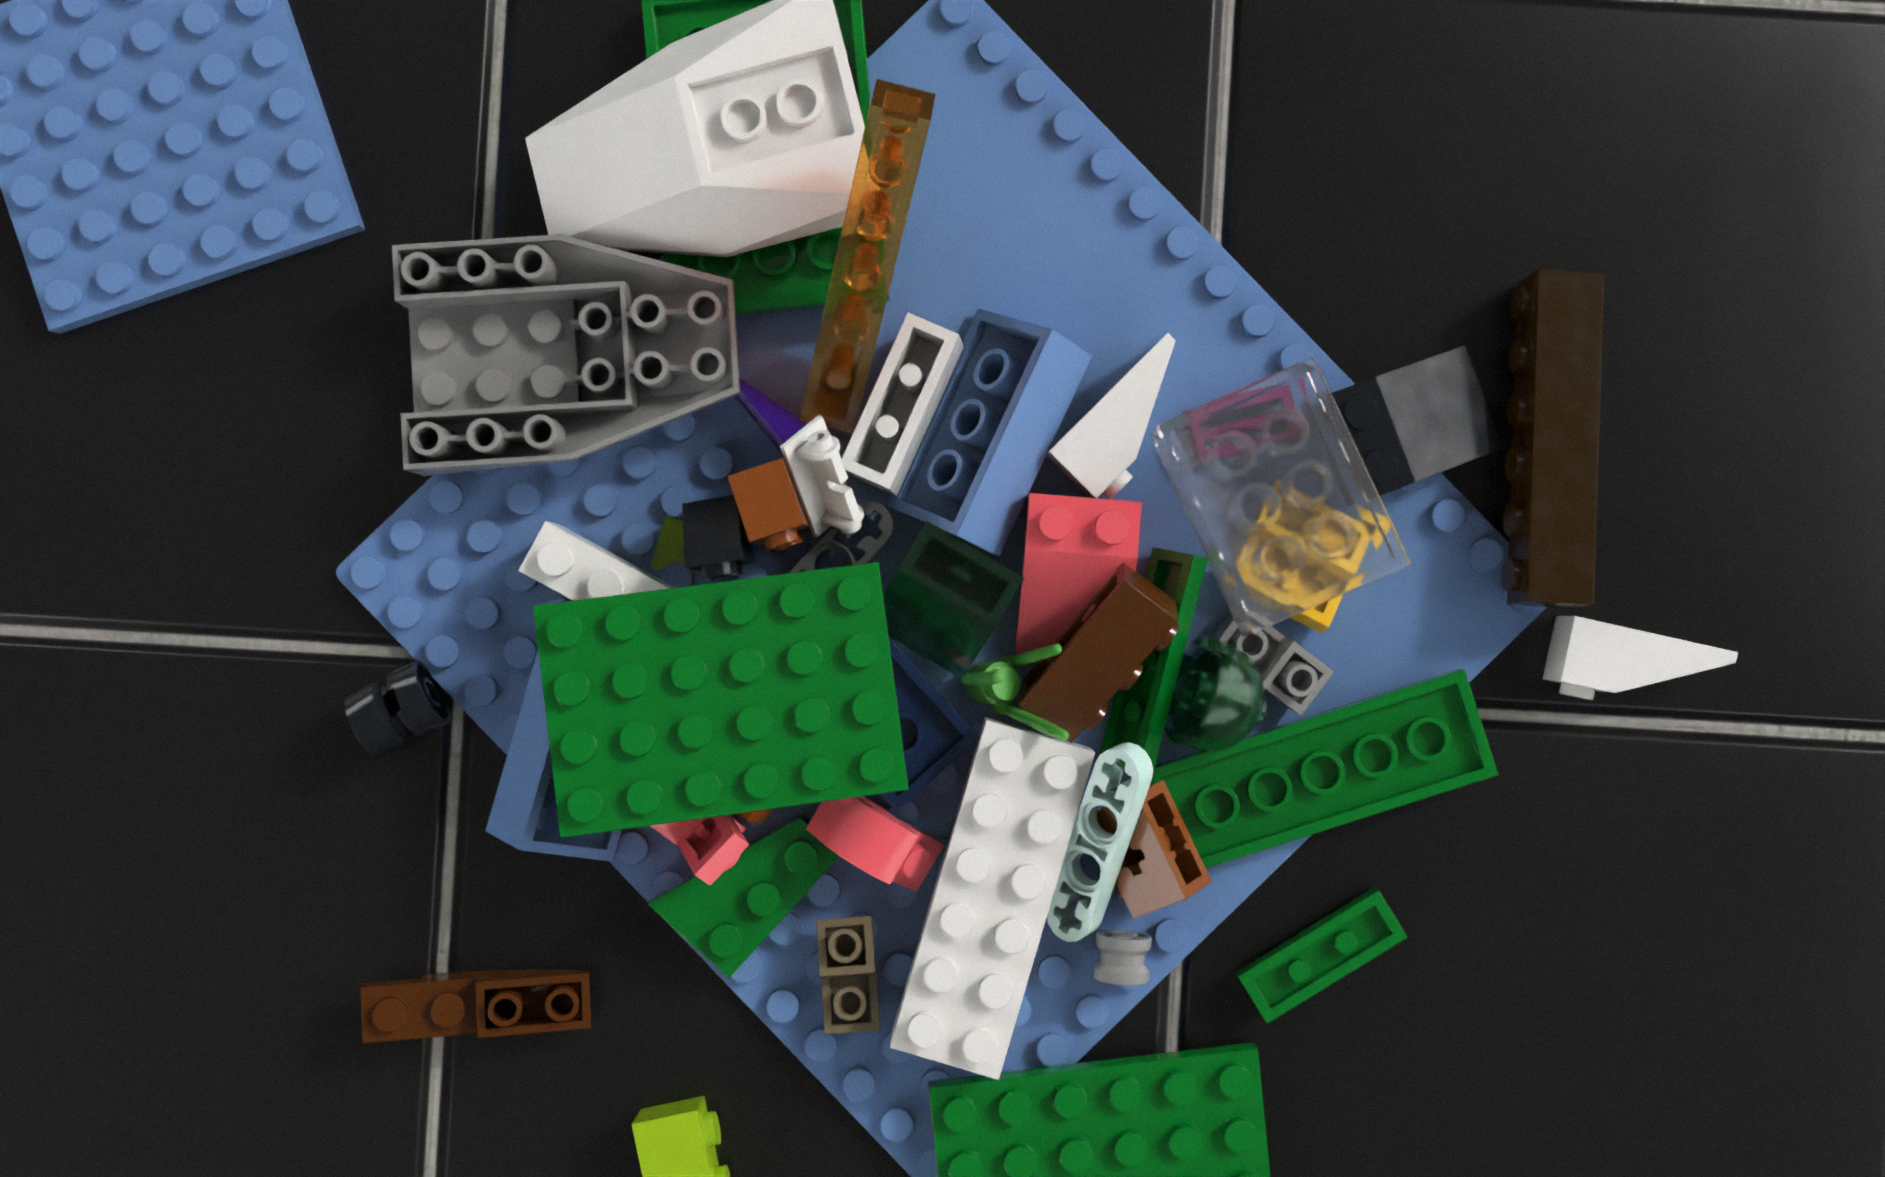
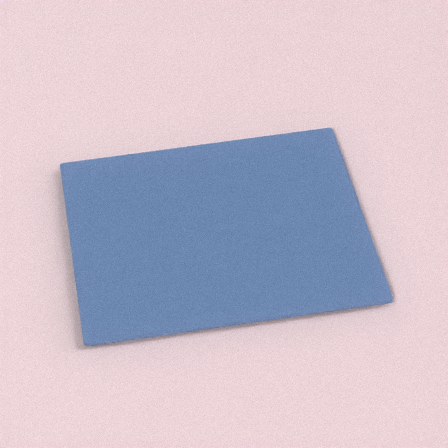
(1033, 219)

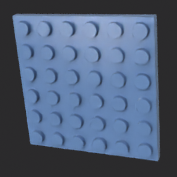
(160, 148)

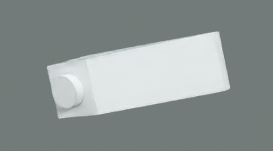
(1111, 433)
(1615, 658)

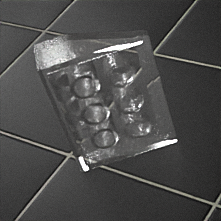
(1279, 497)

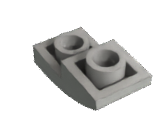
(1285, 666)

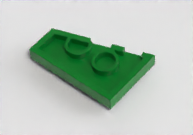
(749, 898)

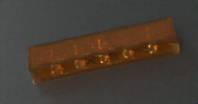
(867, 252)

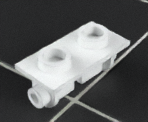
(821, 479)

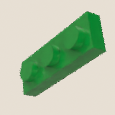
(1321, 954)

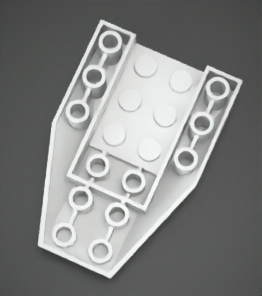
(711, 140)

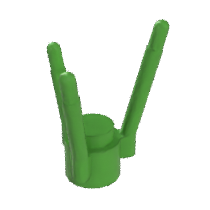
(999, 683)

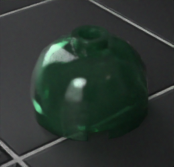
(1216, 697)

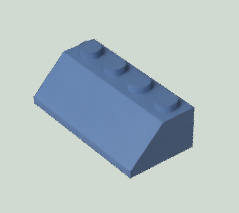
(992, 429)
(525, 798)

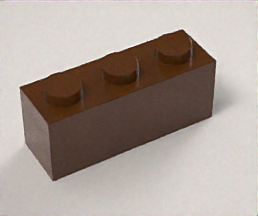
(1100, 652)

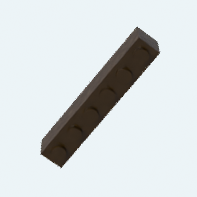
(1554, 439)

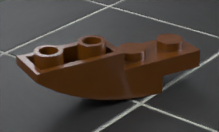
(476, 1003)

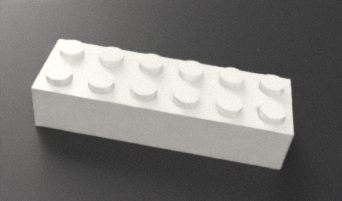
(991, 898)

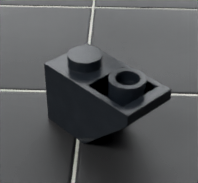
(715, 538)

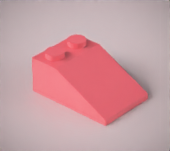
(1067, 558)

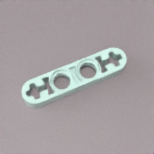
(1103, 846)

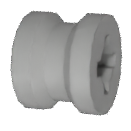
(1122, 957)

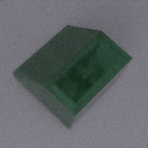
(947, 599)

